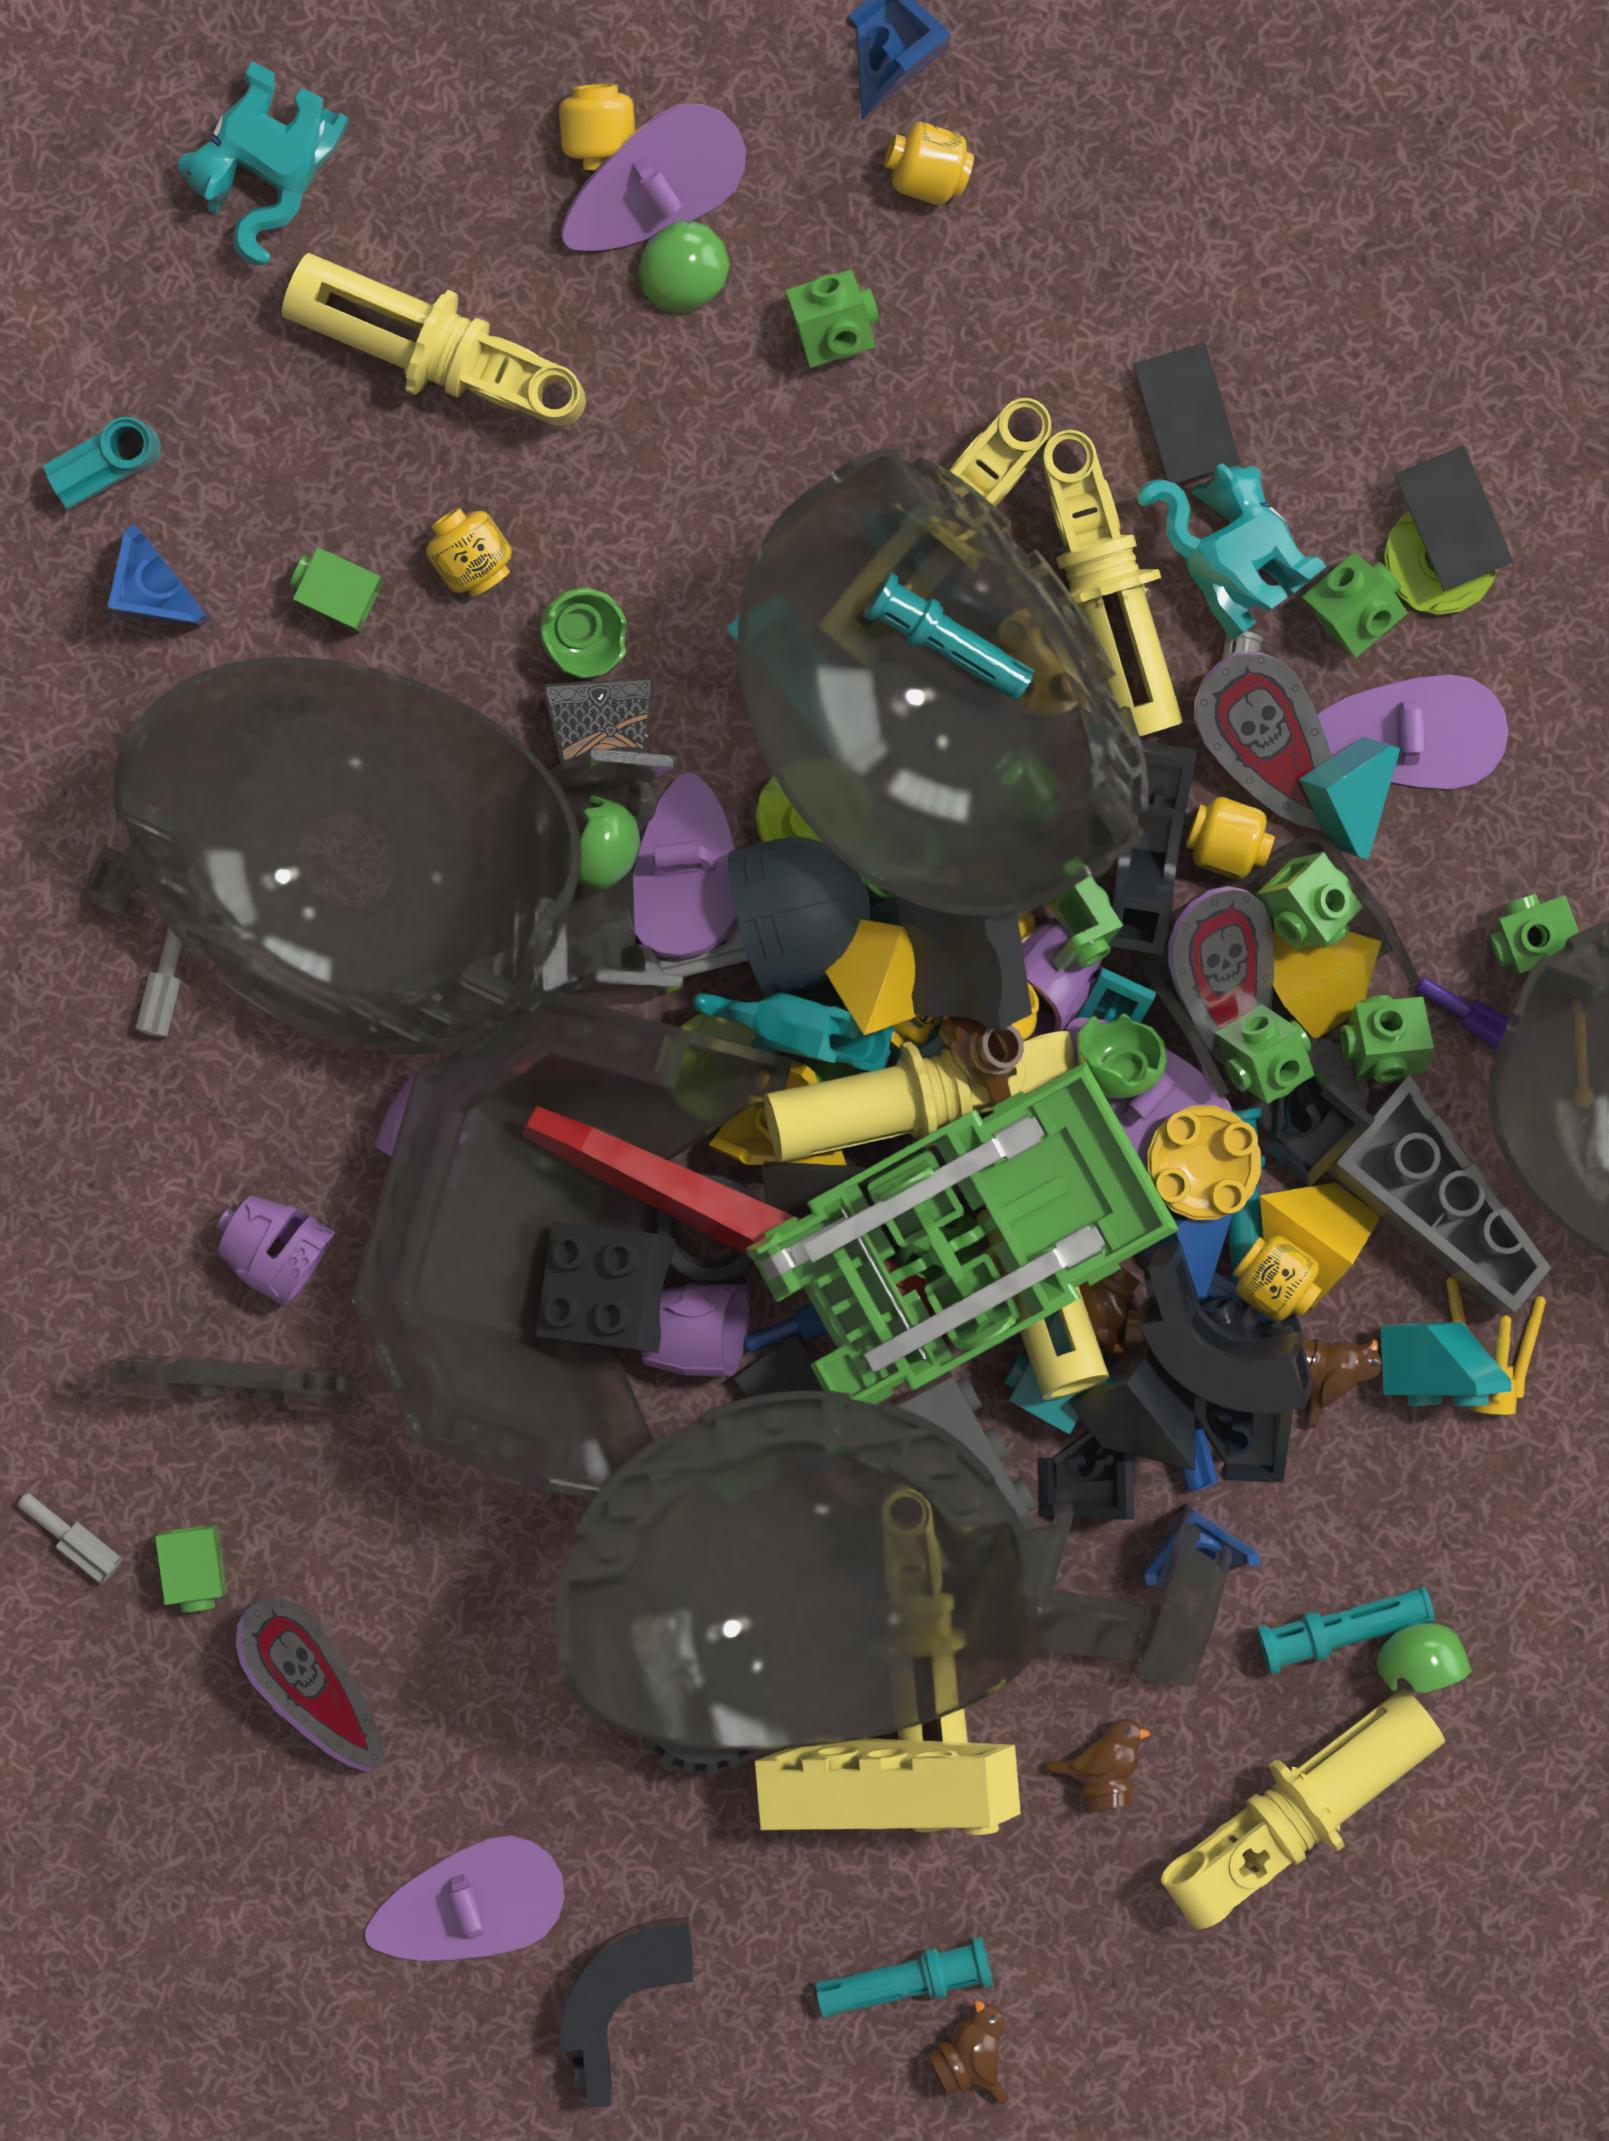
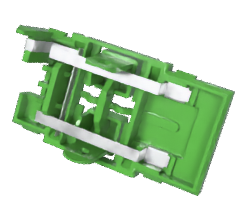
(1056, 1187)

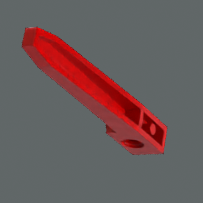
(670, 1187)

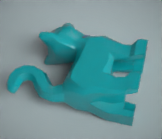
(275, 152)
(1229, 559)
(803, 1029)

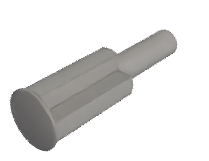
(161, 991)
(75, 1542)

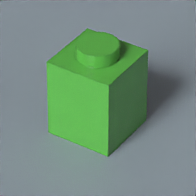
(336, 588)
(191, 1567)

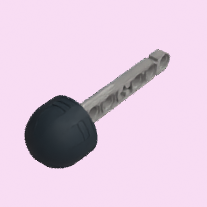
(792, 911)

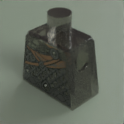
(601, 715)

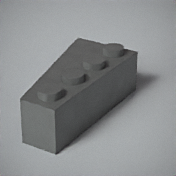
(1440, 1200)
(952, 1407)

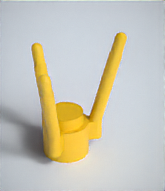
(1504, 1402)

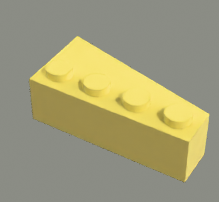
(889, 1786)

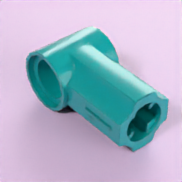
(97, 462)

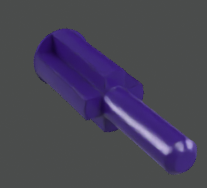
(1477, 1018)

